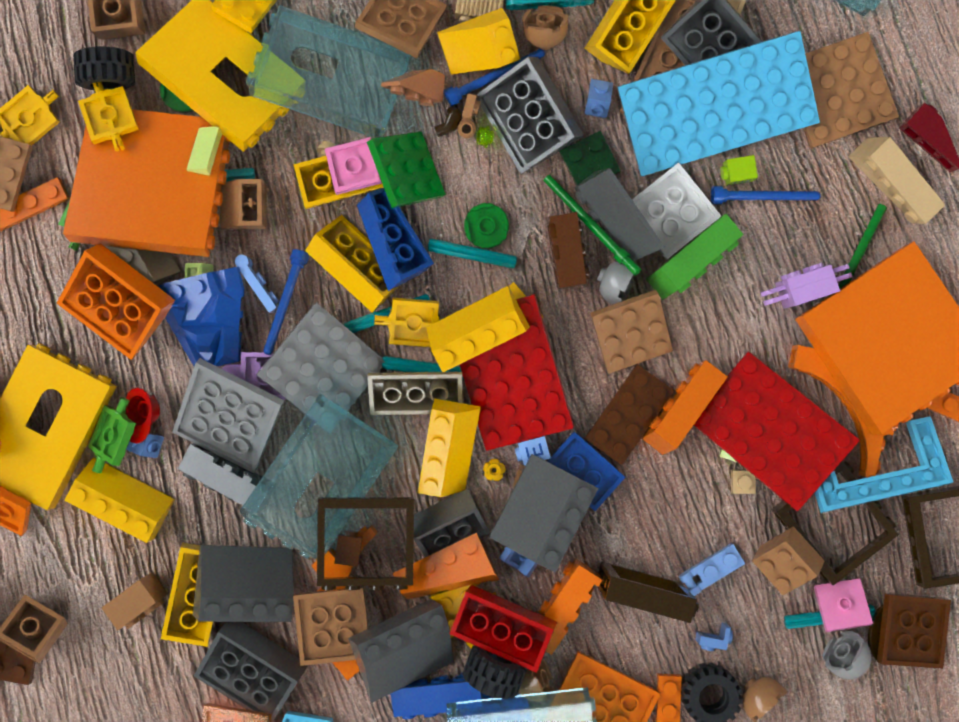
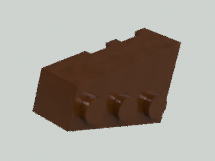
(567, 250)

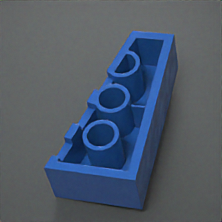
(392, 240)

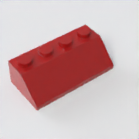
(503, 628)

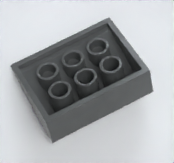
(708, 31)
(529, 114)
(617, 213)
(543, 513)
(244, 584)
(403, 649)
(250, 669)

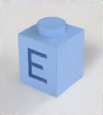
(533, 446)

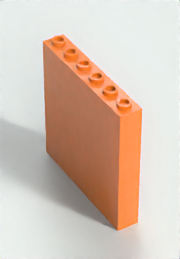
(144, 192)
(889, 339)

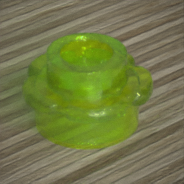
(484, 136)

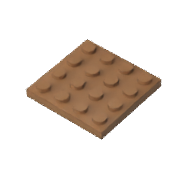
(847, 90)

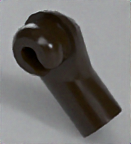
(452, 121)

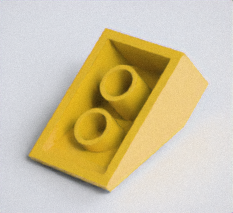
(479, 43)

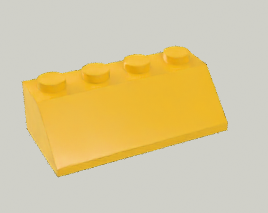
(627, 31)
(317, 184)
(351, 261)
(476, 329)
(448, 448)
(120, 501)
(179, 619)

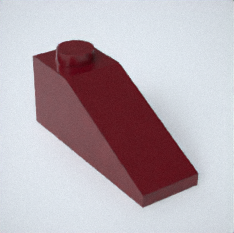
(930, 133)

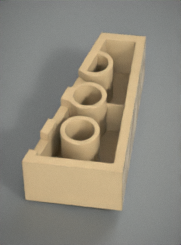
(897, 178)

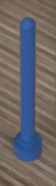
(455, 94)
(721, 195)
(298, 260)

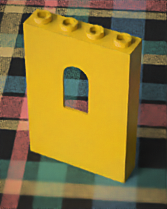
(183, 59)
(40, 464)

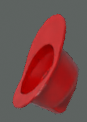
(144, 411)

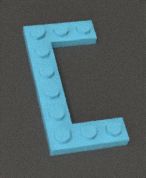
(930, 474)

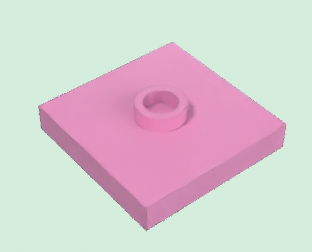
(352, 166)
(843, 605)

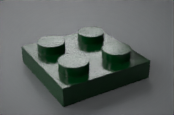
(588, 156)

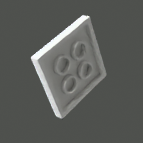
(675, 209)

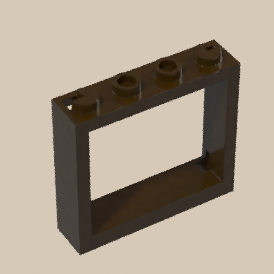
(917, 536)
(834, 576)
(375, 583)
(647, 592)

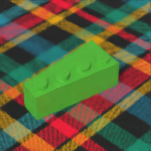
(695, 256)

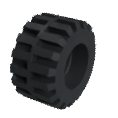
(106, 65)
(493, 674)
(699, 679)

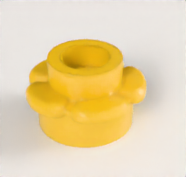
(500, 469)

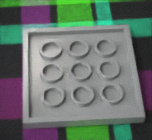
(321, 359)
(227, 415)

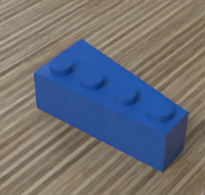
(431, 697)

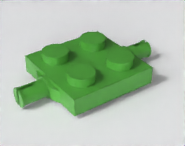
(111, 435)

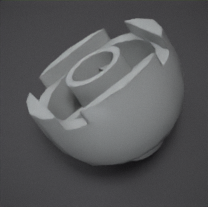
(615, 283)
(847, 656)

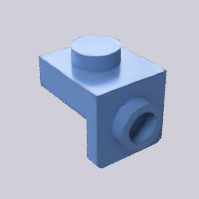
(599, 98)
(149, 447)
(518, 561)
(712, 641)

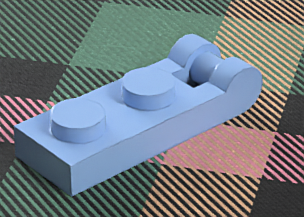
(257, 283)
(712, 569)

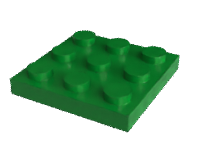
(406, 168)

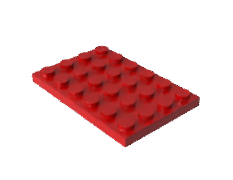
(518, 386)
(775, 431)

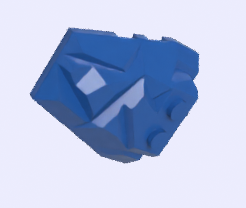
(207, 315)

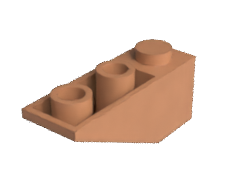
(418, 85)

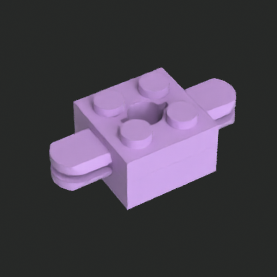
(812, 284)
(250, 365)

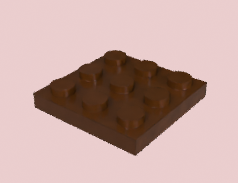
(913, 631)

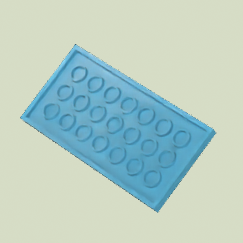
(719, 103)

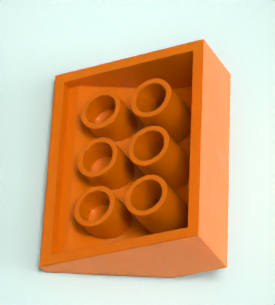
(114, 300)

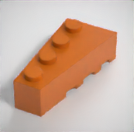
(684, 408)
(450, 568)
(566, 598)

